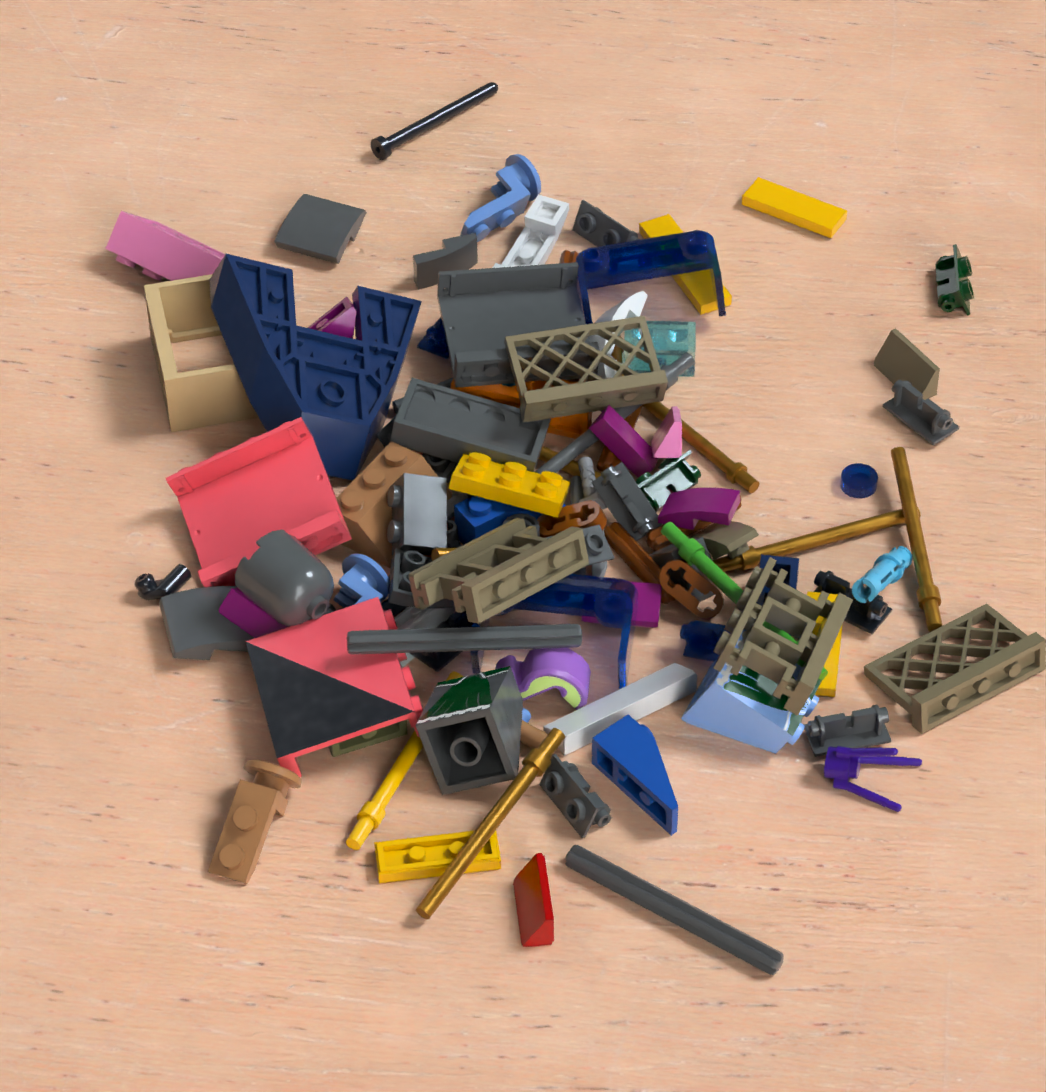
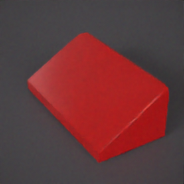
(534, 903)

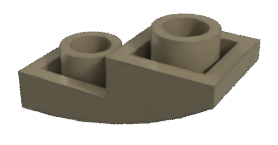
(727, 539)

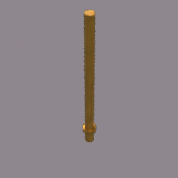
(734, 471)

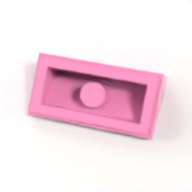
(668, 437)

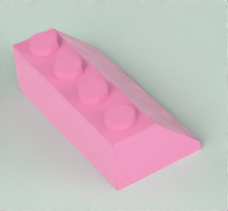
(160, 249)

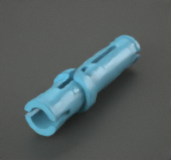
(886, 571)

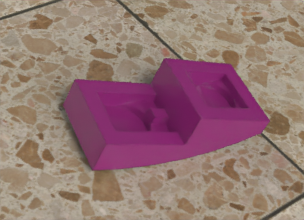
(704, 504)

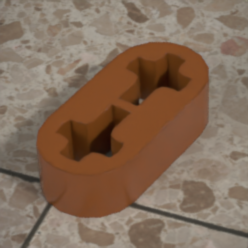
(577, 515)
(685, 595)

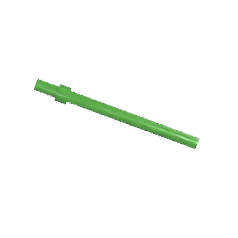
(694, 554)

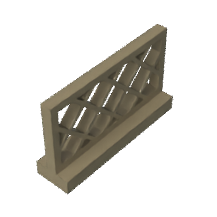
(597, 392)
(970, 681)

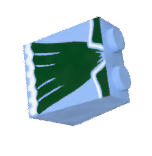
(745, 707)

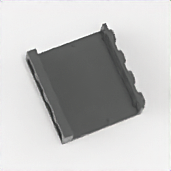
(494, 303)

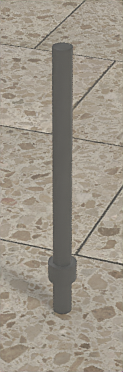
(589, 438)

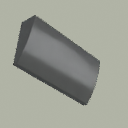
(458, 423)

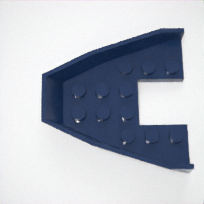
(297, 372)

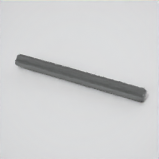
(464, 639)
(675, 910)

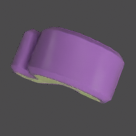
(551, 669)

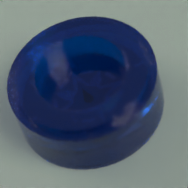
(859, 480)

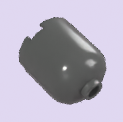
(285, 579)

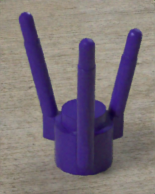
(845, 763)

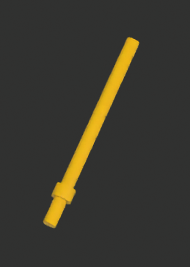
(373, 811)

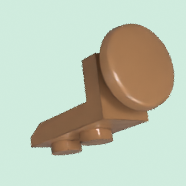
(251, 819)

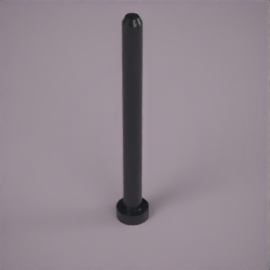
(383, 147)

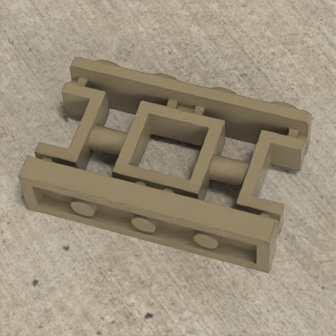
(499, 569)
(768, 651)

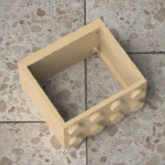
(201, 397)

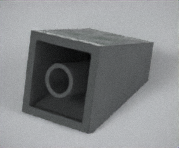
(473, 730)

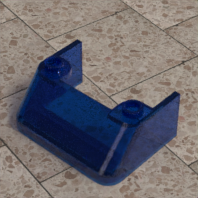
(649, 260)
(608, 599)

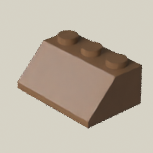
(366, 504)

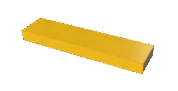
(695, 284)

